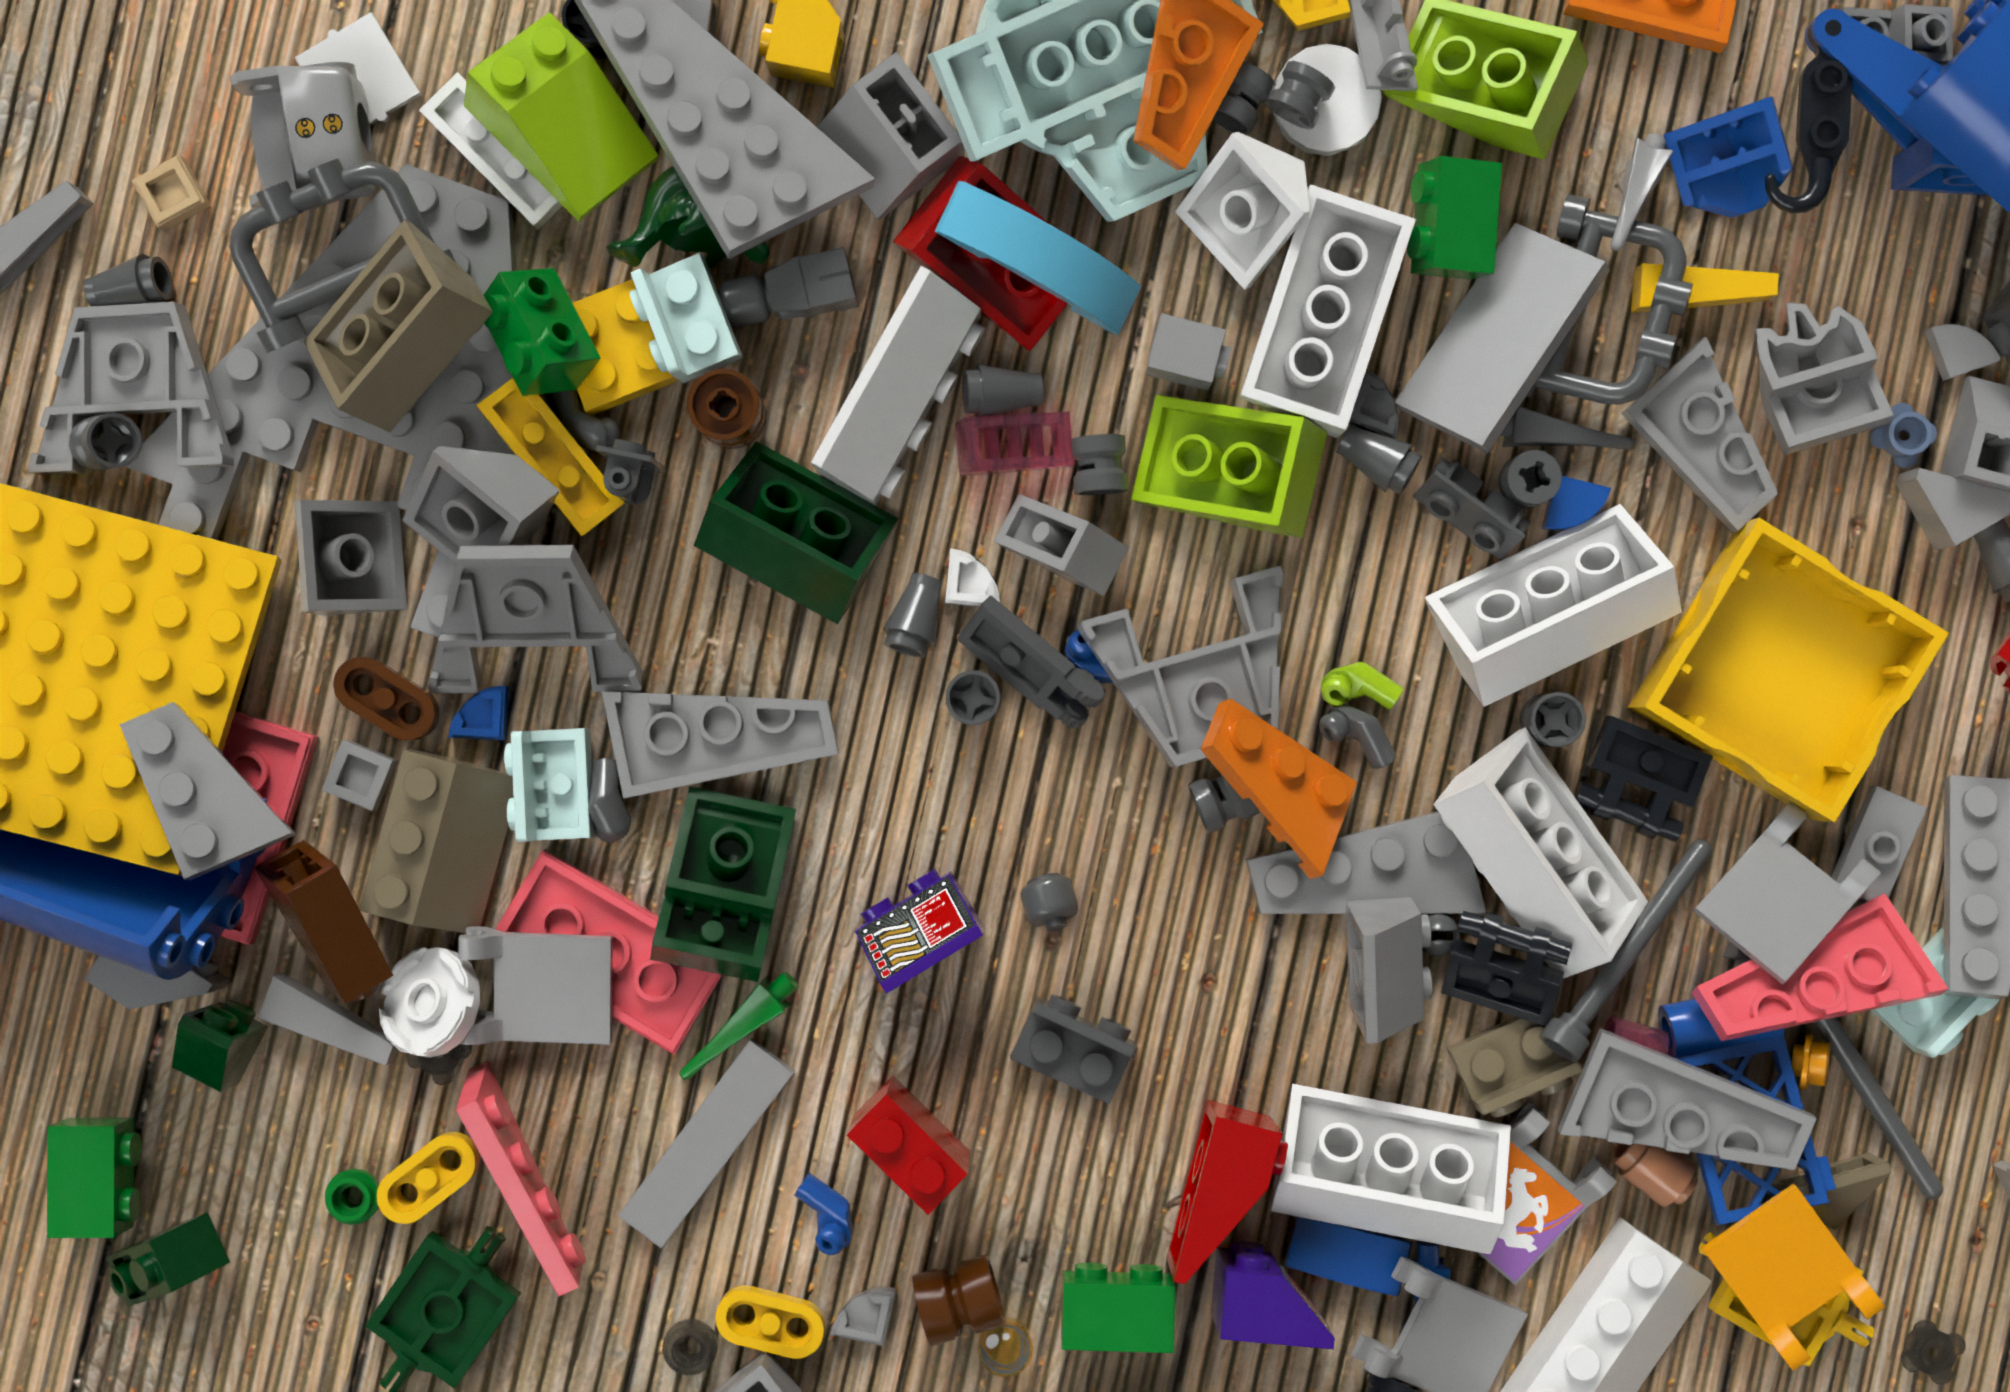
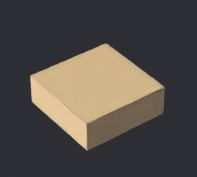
(171, 193)

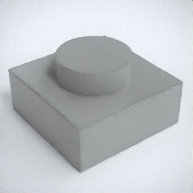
(359, 775)

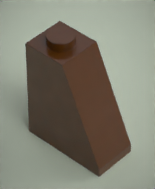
(325, 921)

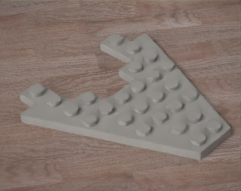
(278, 397)

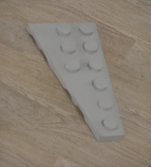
(726, 132)

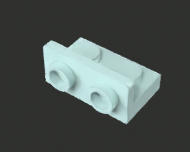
(685, 318)
(1933, 1023)

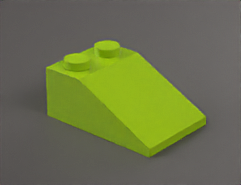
(1494, 75)
(559, 116)
(1230, 464)

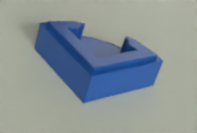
(1574, 504)
(483, 716)

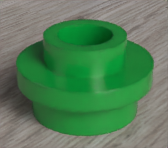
(341, 1207)

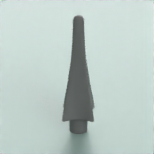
(1538, 429)

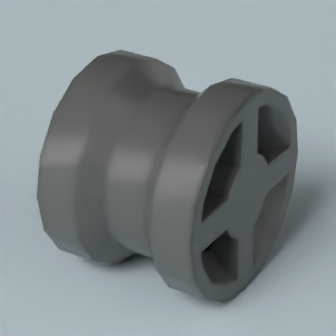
(1300, 94)
(1524, 487)

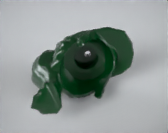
(677, 221)

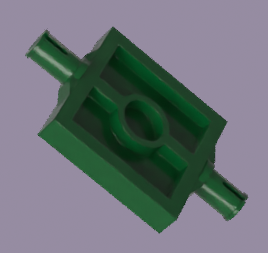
(442, 1309)

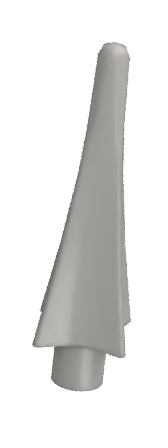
(1641, 177)

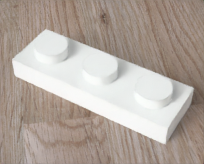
(487, 154)

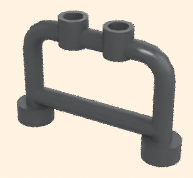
(281, 204)
(1669, 298)

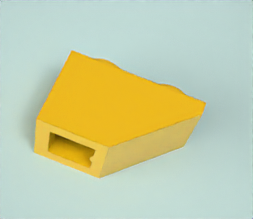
(803, 41)

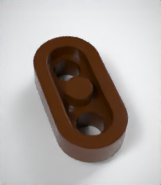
(388, 700)

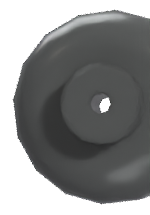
(1049, 901)

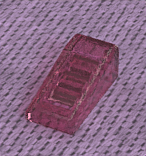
(968, 445)

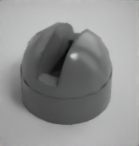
(1442, 922)

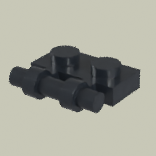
(1650, 763)
(1501, 980)

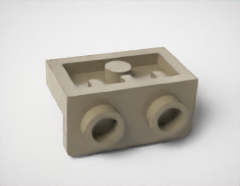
(1509, 1064)

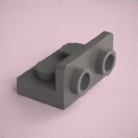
(1073, 1048)

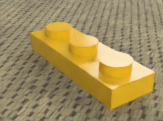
(547, 446)

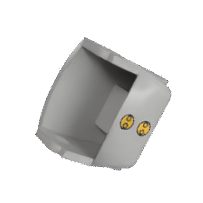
(306, 120)

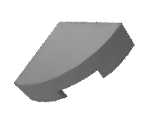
(1959, 349)
(865, 1316)

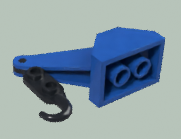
(1878, 74)

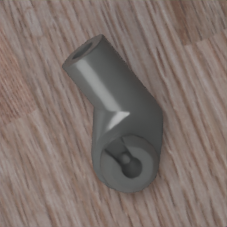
(584, 428)
(606, 804)

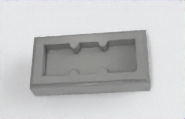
(1881, 837)

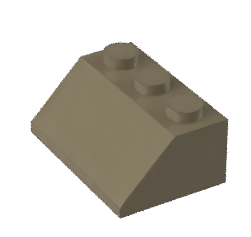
(396, 328)
(439, 843)

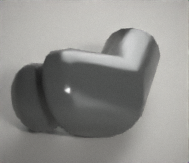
(1361, 726)

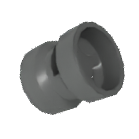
(1243, 99)
(117, 438)
(1099, 464)
(969, 692)
(1562, 719)
(1214, 812)

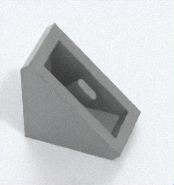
(1951, 507)

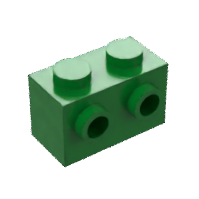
(1455, 218)
(539, 331)
(92, 1177)
(1118, 1309)

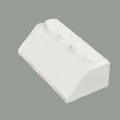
(1327, 310)
(899, 387)
(1555, 604)
(1542, 852)
(1393, 1169)
(1613, 1319)

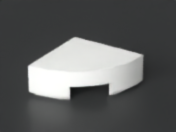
(968, 580)

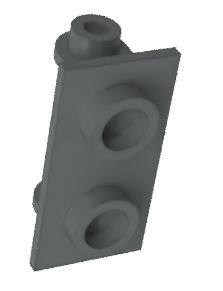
(629, 470)
(1491, 525)

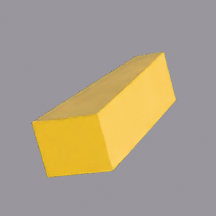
(1709, 288)

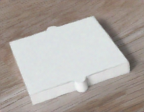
(376, 65)

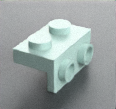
(550, 784)

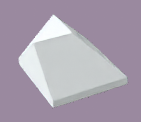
(1247, 205)

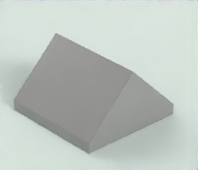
(350, 556)

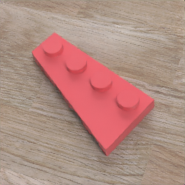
(514, 1170)

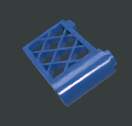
(1697, 1043)

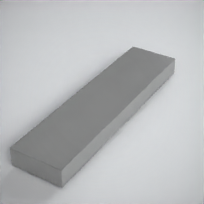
(706, 1143)

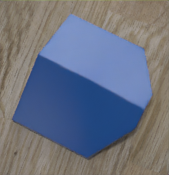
(1726, 158)

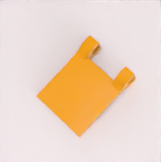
(1787, 1267)

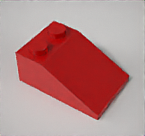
(1003, 296)
(1225, 1179)

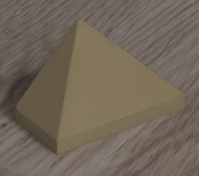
(1854, 1182)

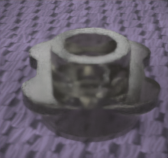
(441, 1068)
(1917, 1347)

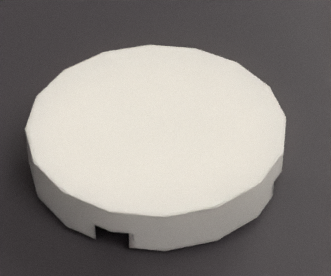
(1348, 112)
(430, 1002)

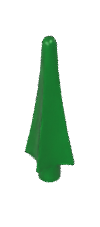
(760, 1007)

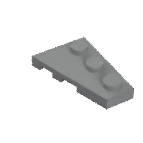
(1701, 437)
(198, 794)

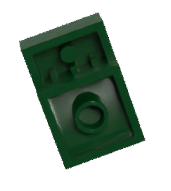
(723, 884)

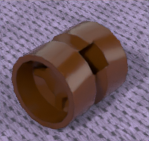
(726, 408)
(958, 1300)

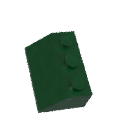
(795, 531)

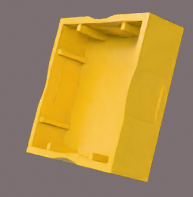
(1787, 670)

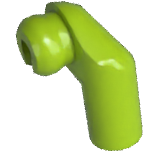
(1356, 681)

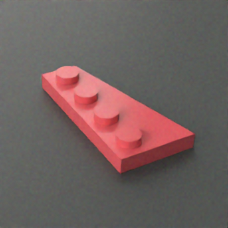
(1858, 967)

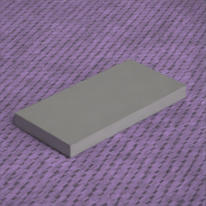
(1502, 337)

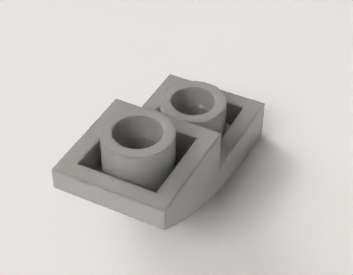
(1918, 27)

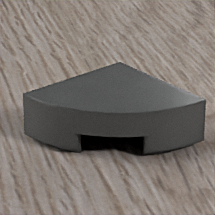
(1375, 407)

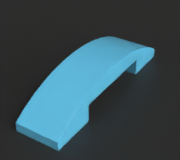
(1039, 254)

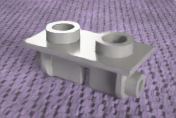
(1383, 45)

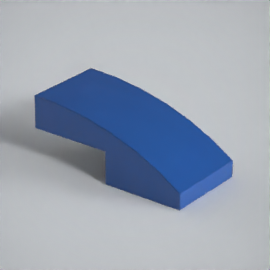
(1347, 1255)

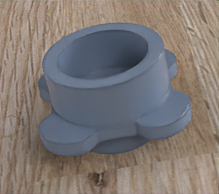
(1919, 432)

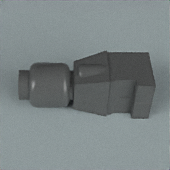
(791, 290)

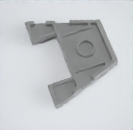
(133, 364)
(527, 601)
(1181, 692)

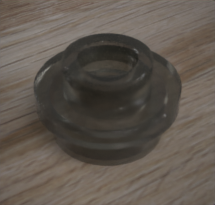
(682, 1361)

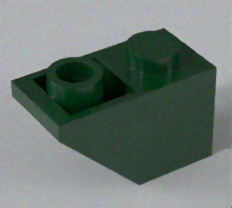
(217, 1043)
(166, 1260)

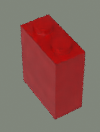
(910, 1145)

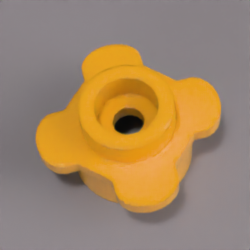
(1811, 1062)

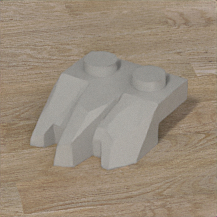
(1819, 379)

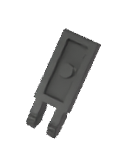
(1031, 664)

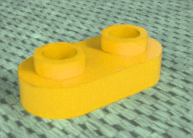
(430, 1177)
(770, 1327)

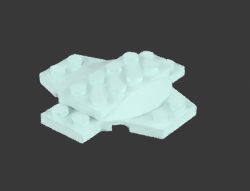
(1069, 87)

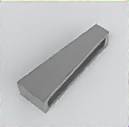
(37, 228)
(317, 1017)

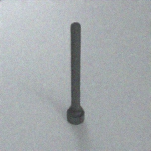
(1570, 1032)
(1880, 1108)

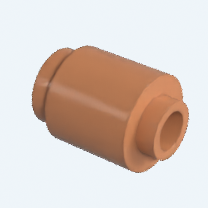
(1656, 1172)

